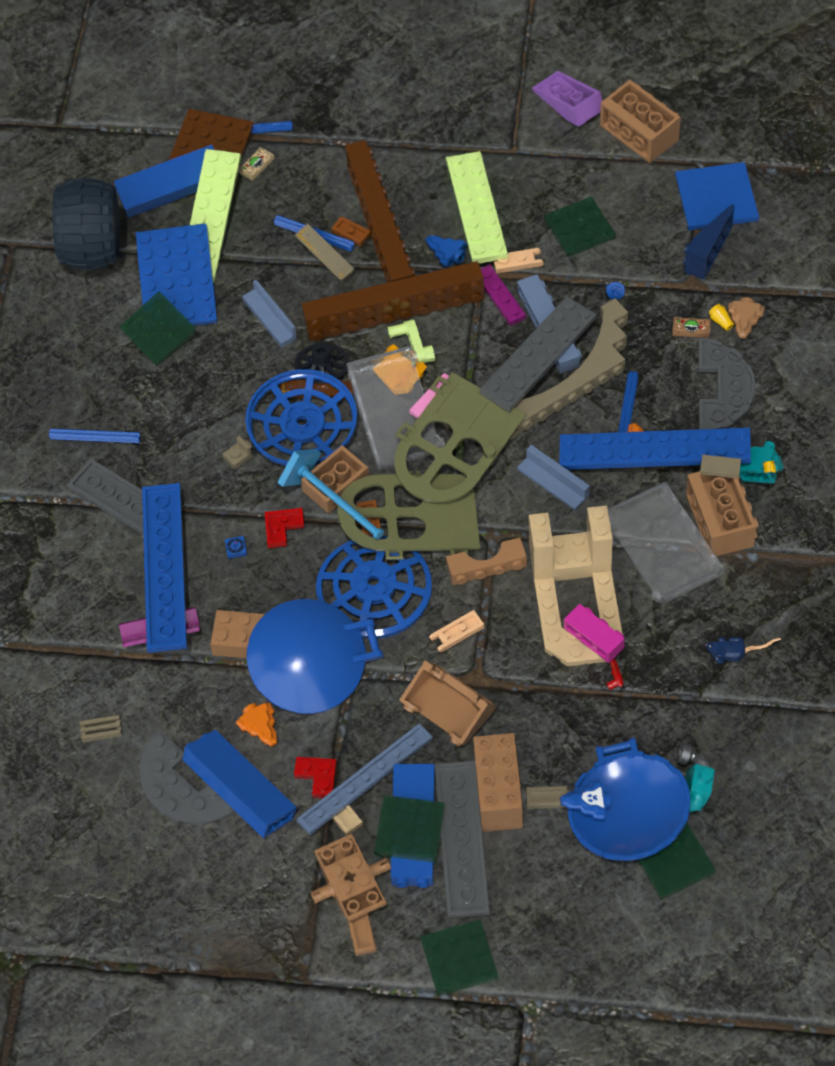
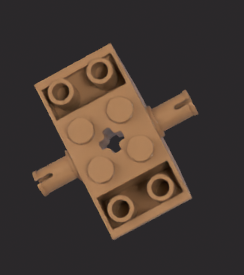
(344, 863)

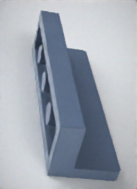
(270, 315)
(554, 478)

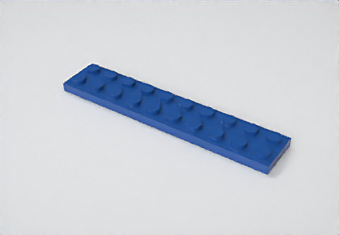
(652, 448)
(164, 568)

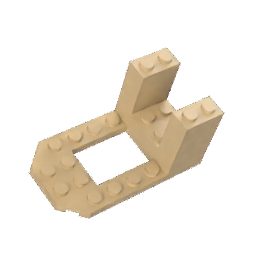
(566, 559)

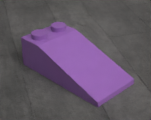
(569, 97)

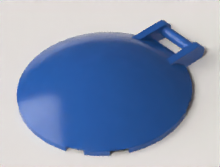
(308, 655)
(646, 804)

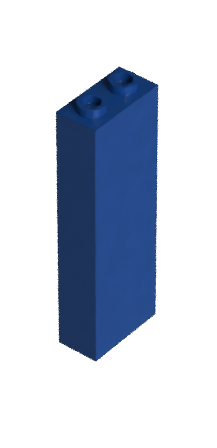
(161, 183)
(413, 782)
(239, 783)

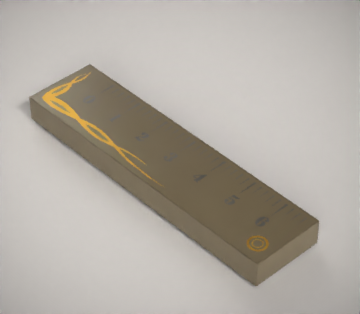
(325, 253)

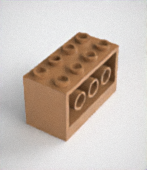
(640, 121)
(721, 512)
(498, 782)

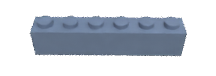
(539, 306)

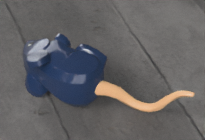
(733, 649)

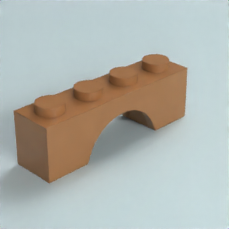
(464, 568)

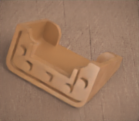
(447, 702)

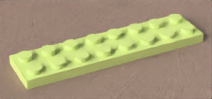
(215, 198)
(476, 207)

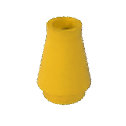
(721, 317)

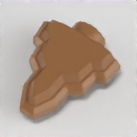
(745, 315)

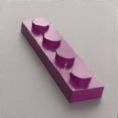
(502, 297)

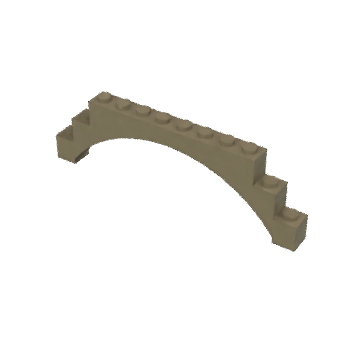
(596, 370)

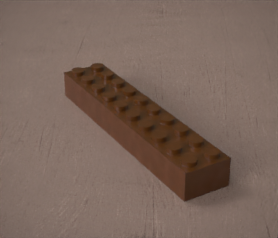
(377, 212)
(393, 301)

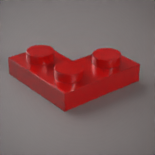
(278, 522)
(320, 770)

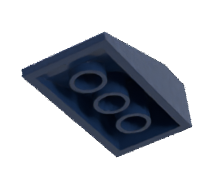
(707, 244)

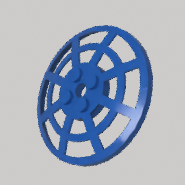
(300, 410)
(376, 593)

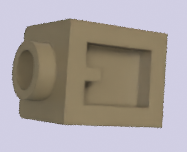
(238, 453)

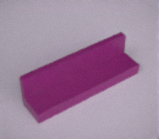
(134, 631)

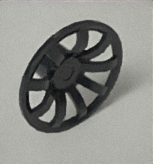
(322, 358)

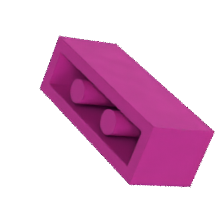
(594, 633)

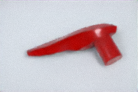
(618, 681)

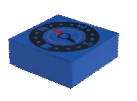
(235, 547)

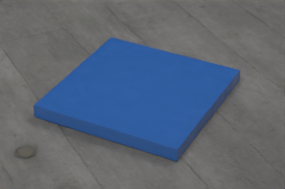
(712, 190)

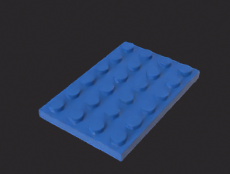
(180, 268)

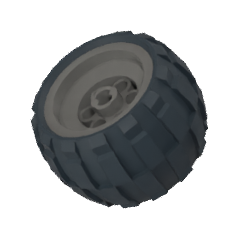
(86, 223)

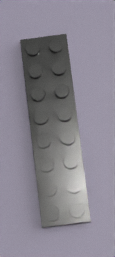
(537, 354)
(462, 840)

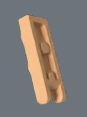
(518, 260)
(458, 630)

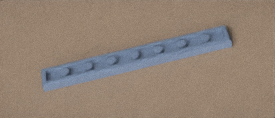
(364, 779)

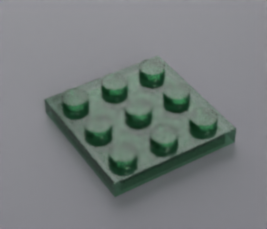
(579, 226)
(157, 328)
(409, 828)
(677, 865)
(459, 958)

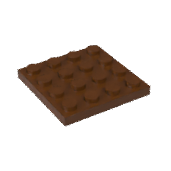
(207, 129)

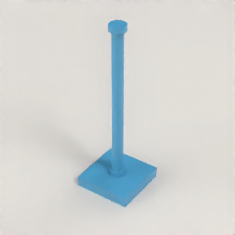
(300, 466)

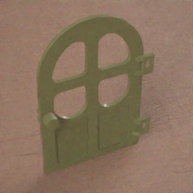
(470, 417)
(448, 525)

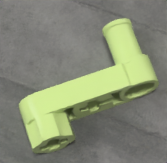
(409, 327)

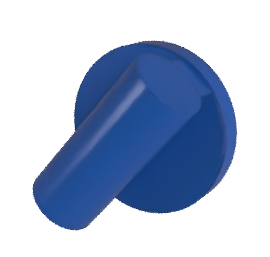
(615, 290)

